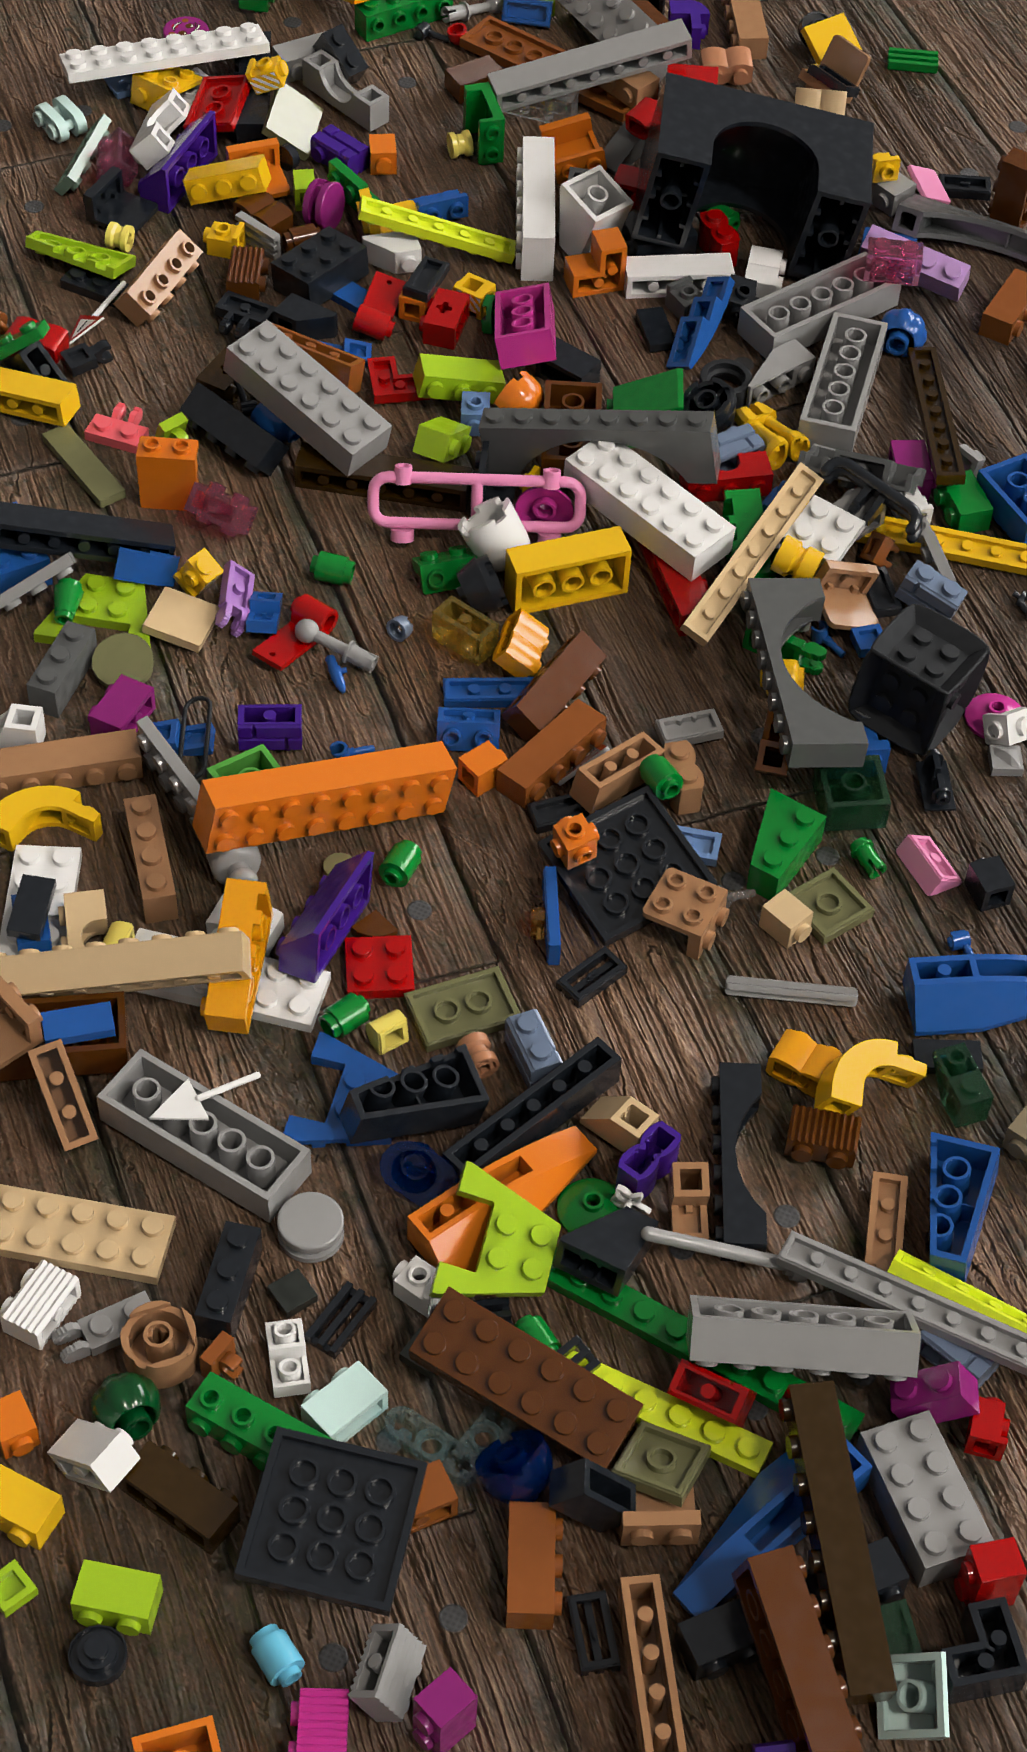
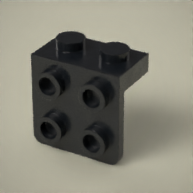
(109, 202)

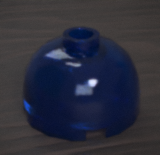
(516, 1468)

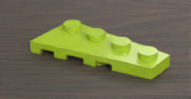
(81, 254)

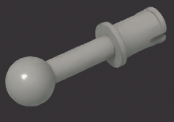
(464, 11)
(308, 631)

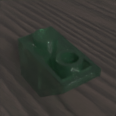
(961, 1085)

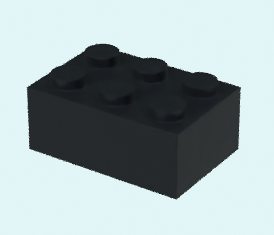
(320, 266)

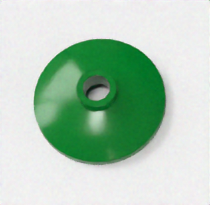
(573, 1207)

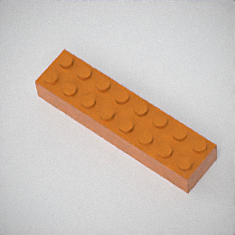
(323, 796)

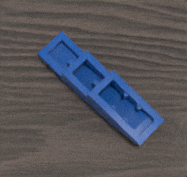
(703, 320)

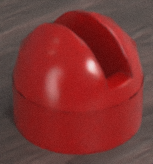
(455, 31)

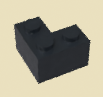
(991, 1658)

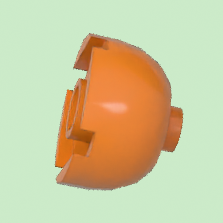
(521, 393)

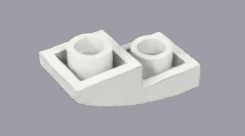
(288, 1358)

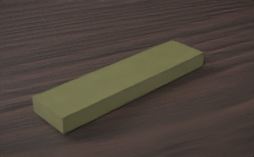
(84, 465)

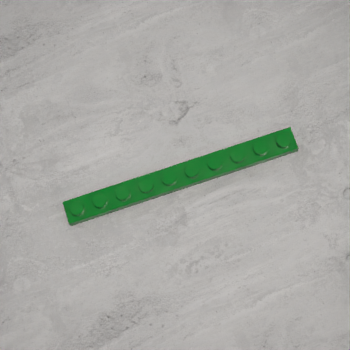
(668, 1331)

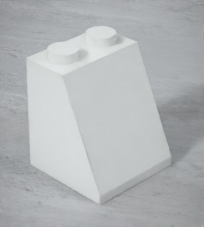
(590, 204)

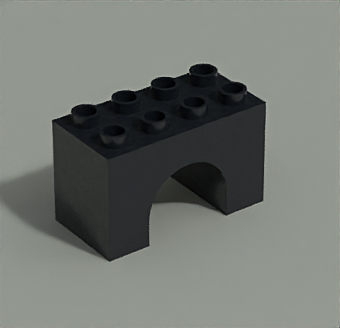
(756, 154)

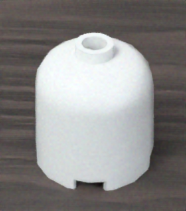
(493, 530)

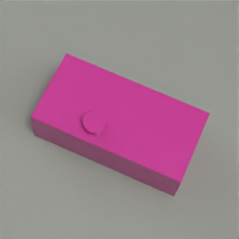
(525, 326)

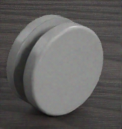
(310, 1227)

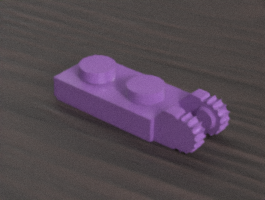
(235, 597)

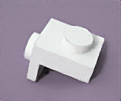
(1005, 727)

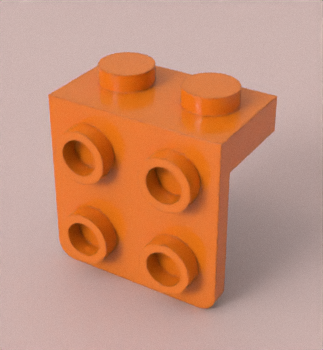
(270, 148)

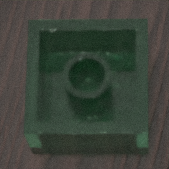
(852, 796)

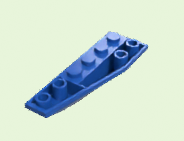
(965, 992)
(759, 1523)

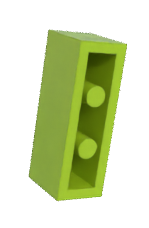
(448, 376)

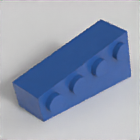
(959, 1195)

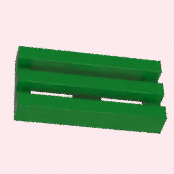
(912, 60)

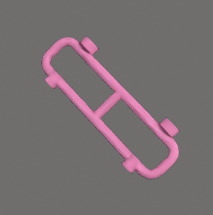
(403, 527)

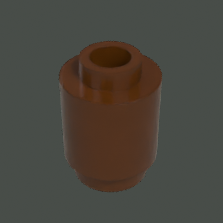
(298, 234)

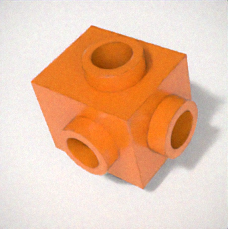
(574, 840)

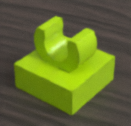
(173, 427)

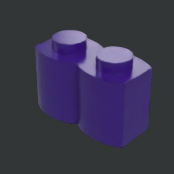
(650, 1159)

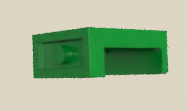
(484, 117)

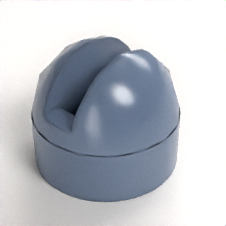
(393, 630)

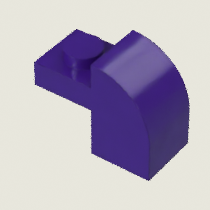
(694, 16)

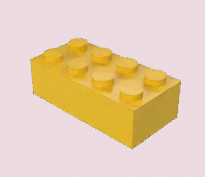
(567, 570)

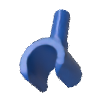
(822, 637)
(340, 749)
(960, 940)

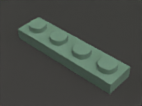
(80, 161)

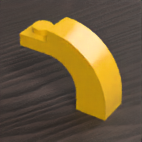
(46, 807)
(844, 1078)

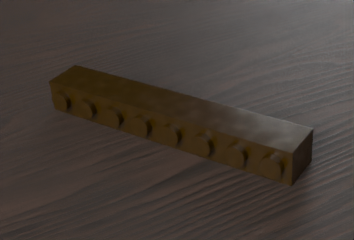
(837, 1541)

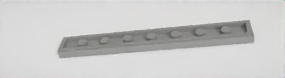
(888, 1292)

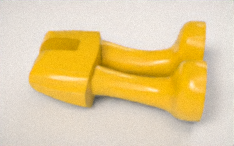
(777, 437)

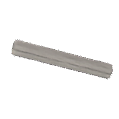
(791, 991)

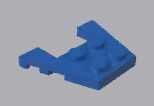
(357, 1071)

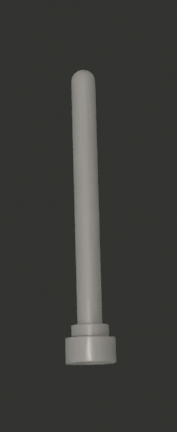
(716, 1249)

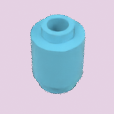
(277, 1655)

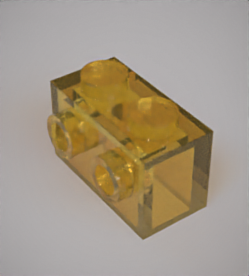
(464, 630)

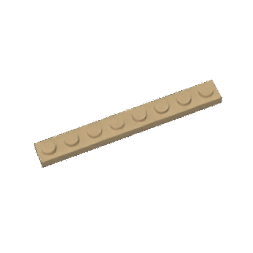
(751, 554)

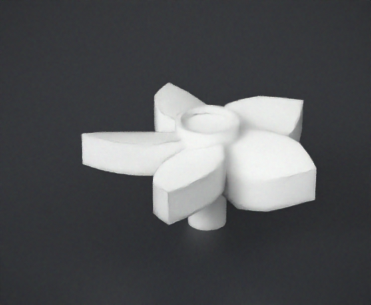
(624, 1197)

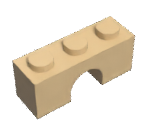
(83, 916)

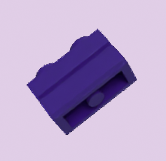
(335, 143)
(270, 724)

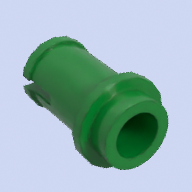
(863, 851)

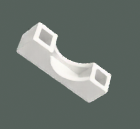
(154, 138)
(22, 725)

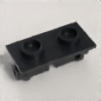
(935, 782)

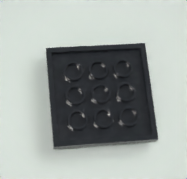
(632, 855)
(331, 1521)

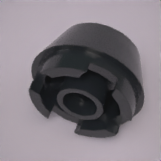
(712, 396)
(481, 585)

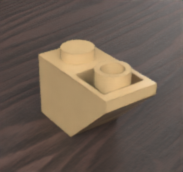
(619, 1120)

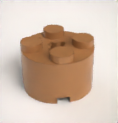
(160, 1343)

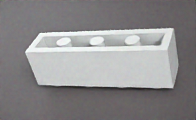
(650, 274)

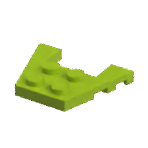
(106, 605)
(515, 1245)

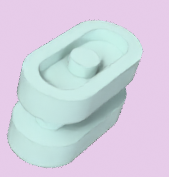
(60, 119)

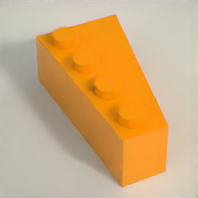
(232, 1003)

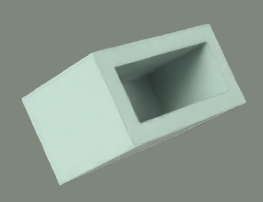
(345, 1403)

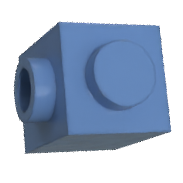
(472, 409)

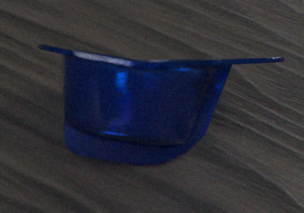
(417, 1171)

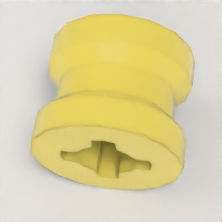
(459, 144)
(119, 236)

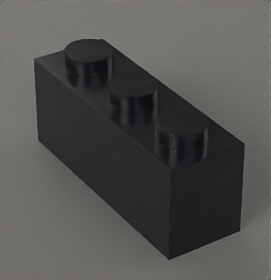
(228, 1280)

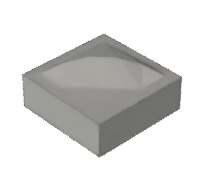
(1005, 760)

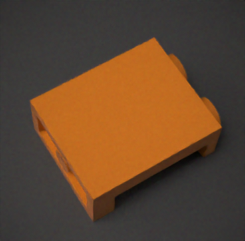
(574, 145)
(166, 471)

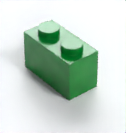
(965, 505)

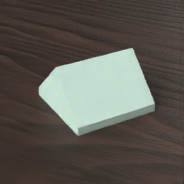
(921, 1701)

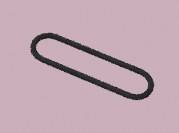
(207, 733)

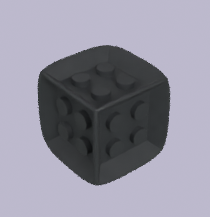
(918, 678)

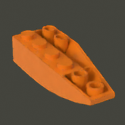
(454, 1227)

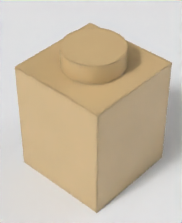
(786, 919)

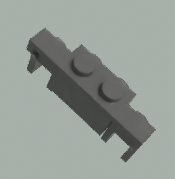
(898, 476)

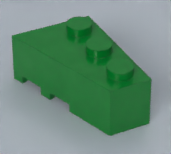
(743, 510)
(783, 844)

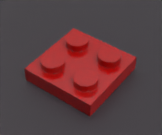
(379, 966)

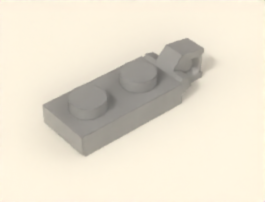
(932, 551)

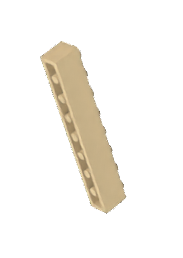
(130, 964)

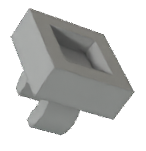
(972, 459)

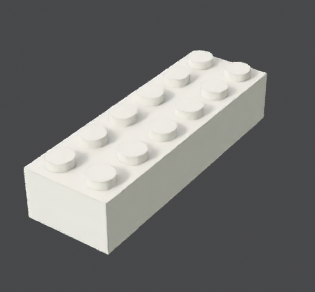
(535, 208)
(651, 507)

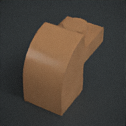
(689, 1198)

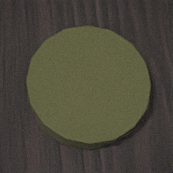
(122, 655)

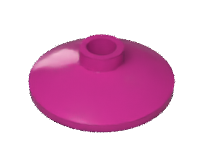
(544, 505)
(985, 704)

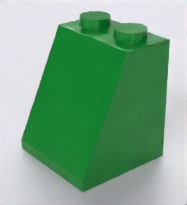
(654, 392)

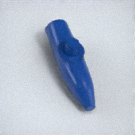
(336, 673)

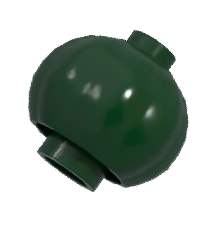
(127, 1403)

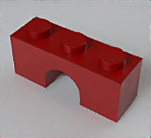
(751, 472)

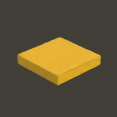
(821, 33)

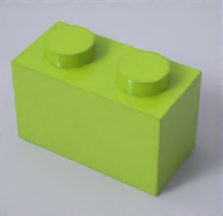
(442, 439)
(116, 1597)

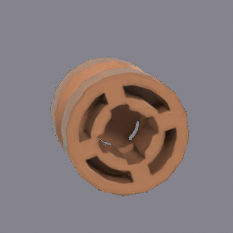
(479, 1049)

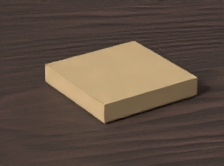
(181, 619)

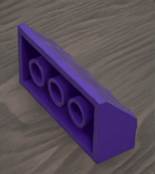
(191, 148)
(326, 918)

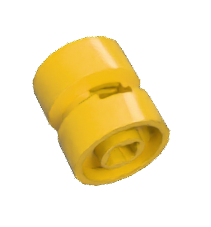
(796, 560)

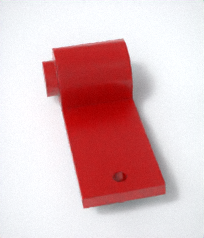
(379, 306)
(284, 647)

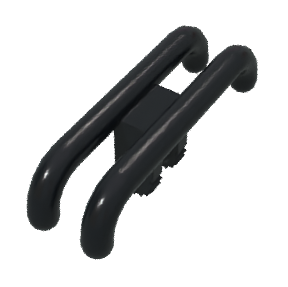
(873, 486)

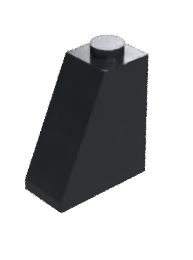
(606, 1249)

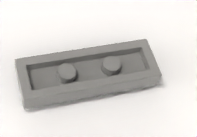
(36, 581)

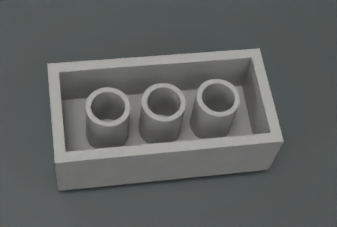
(922, 1496)

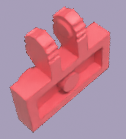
(115, 432)

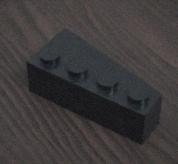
(417, 1100)

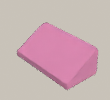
(928, 183)
(927, 864)

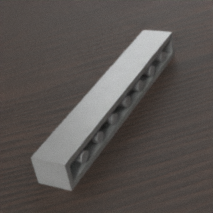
(591, 65)

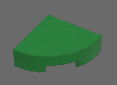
(488, 324)

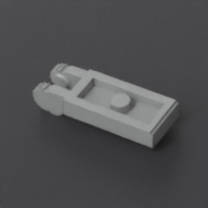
(99, 1329)

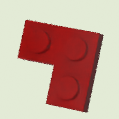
(387, 384)

